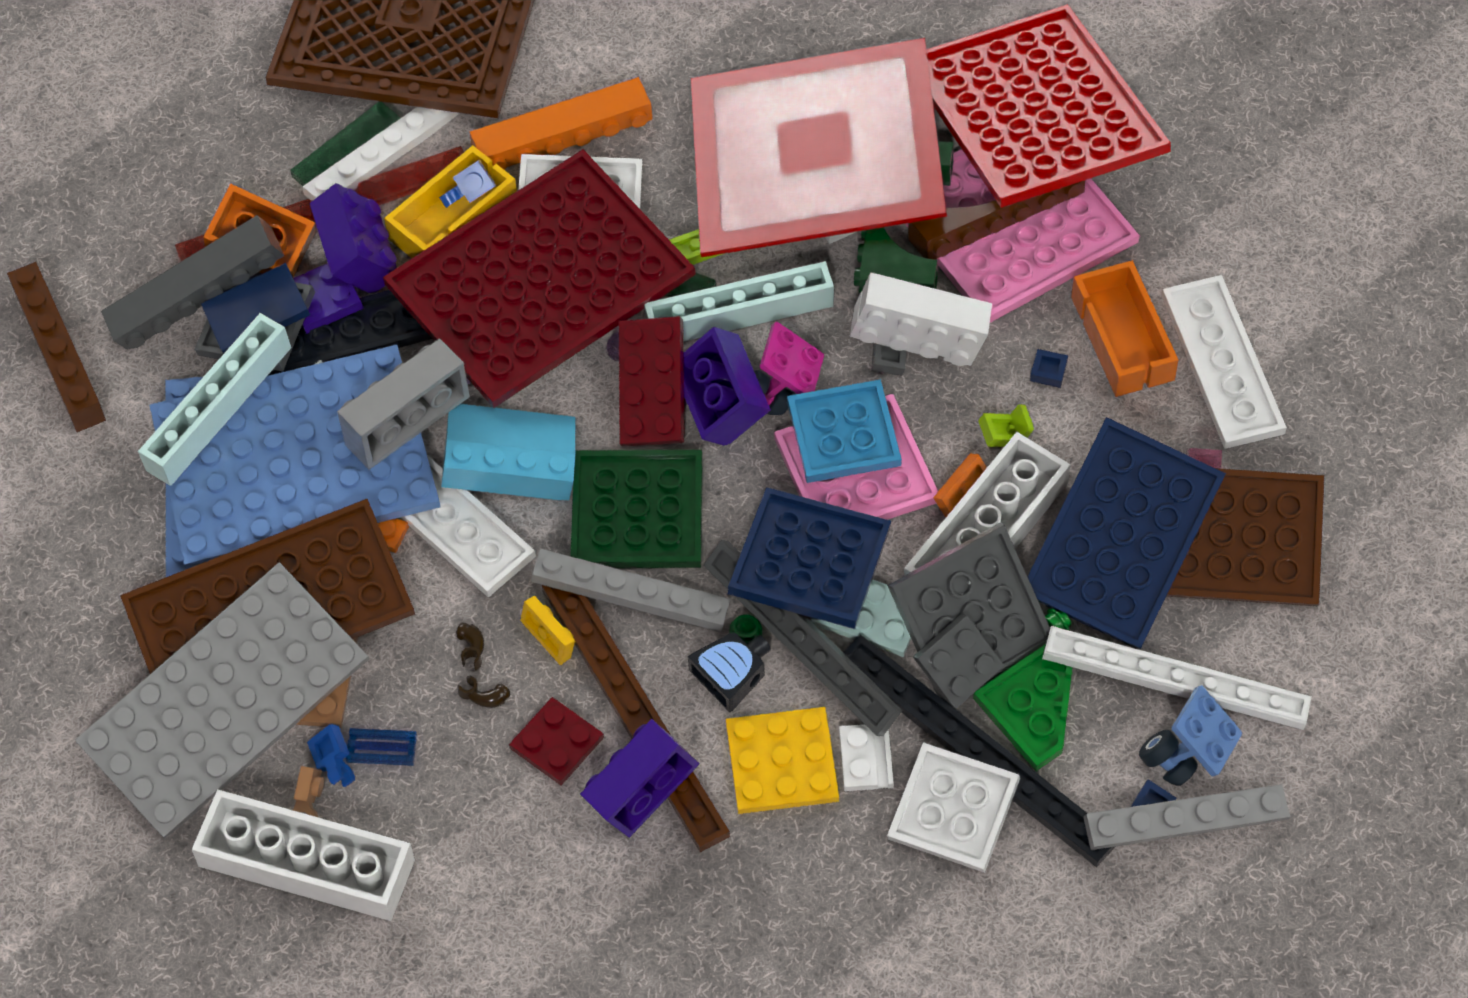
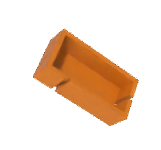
(1124, 328)

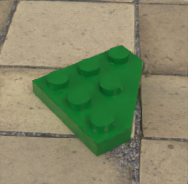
(1030, 706)

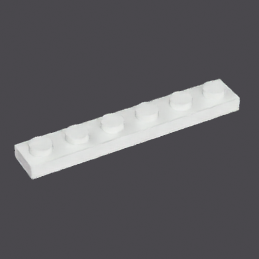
(380, 150)

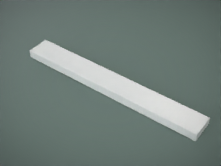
(1176, 677)

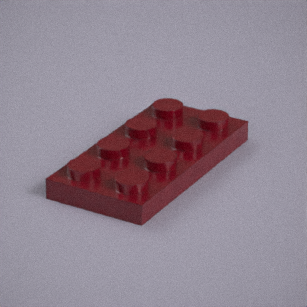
(651, 381)

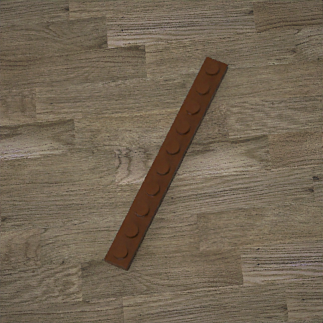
(633, 707)

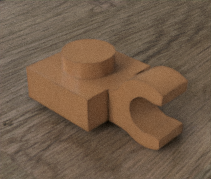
(308, 787)

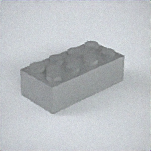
(403, 403)

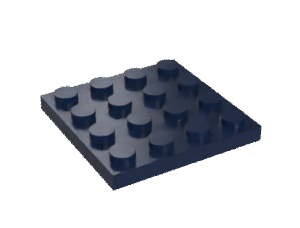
(809, 558)

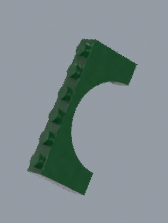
(886, 258)

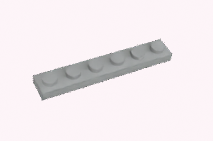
(630, 590)
(1186, 817)

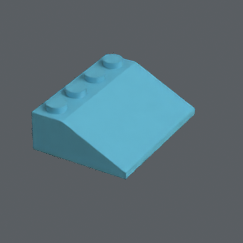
(509, 452)

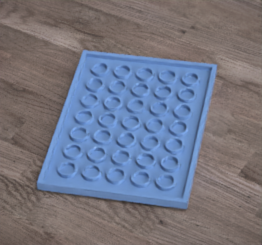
(288, 461)

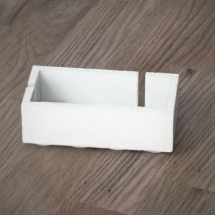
(920, 320)

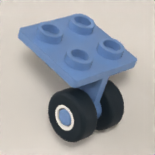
(1204, 733)

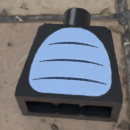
(730, 667)

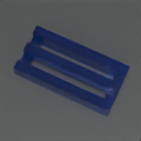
(377, 734)

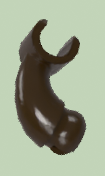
(475, 639)
(489, 699)

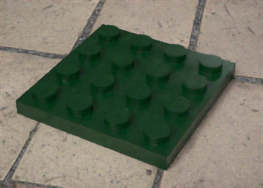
(637, 508)

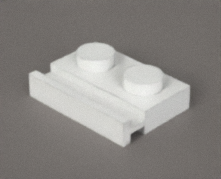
(865, 759)

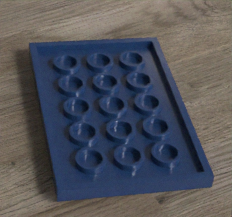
(1123, 533)

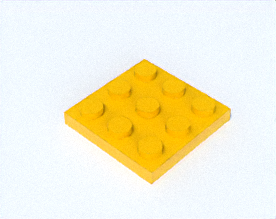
(782, 760)

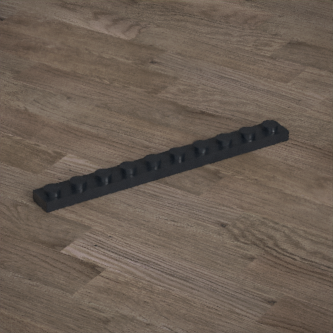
(966, 739)

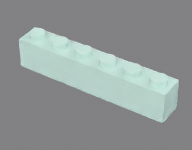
(749, 301)
(214, 399)

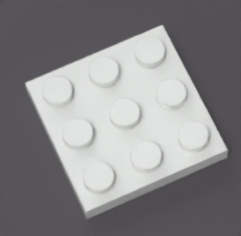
(953, 807)

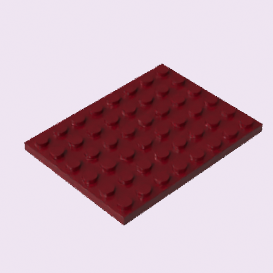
(539, 277)

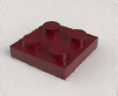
(556, 741)

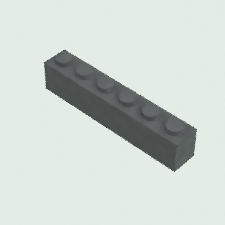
(191, 282)

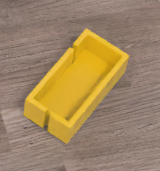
(425, 219)

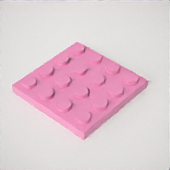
(875, 493)

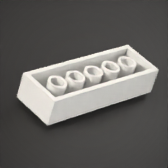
(1009, 492)
(303, 855)

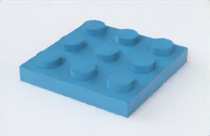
(844, 431)

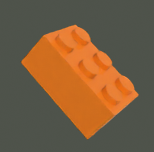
(290, 229)

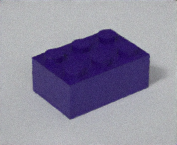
(353, 238)
(722, 387)
(639, 778)

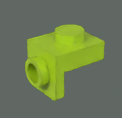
(1000, 428)

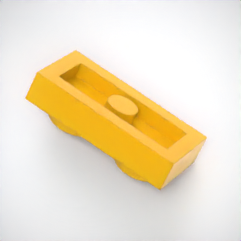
(547, 630)

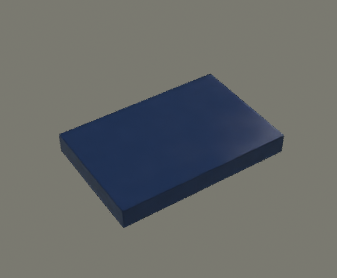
(269, 294)

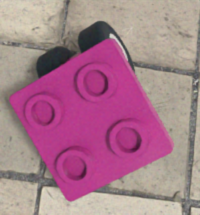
(791, 364)

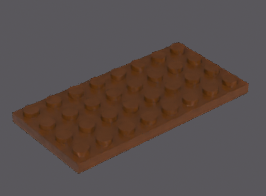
(333, 557)

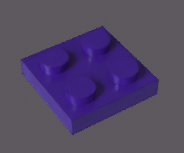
(331, 299)

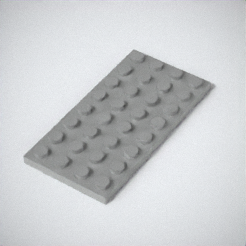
(222, 700)

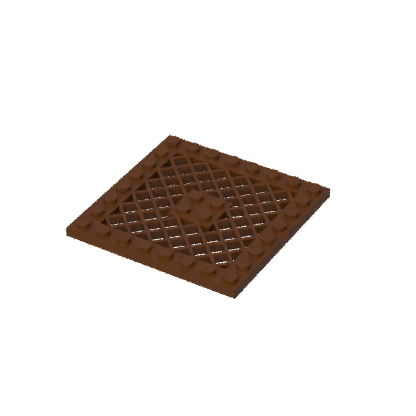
(414, 20)

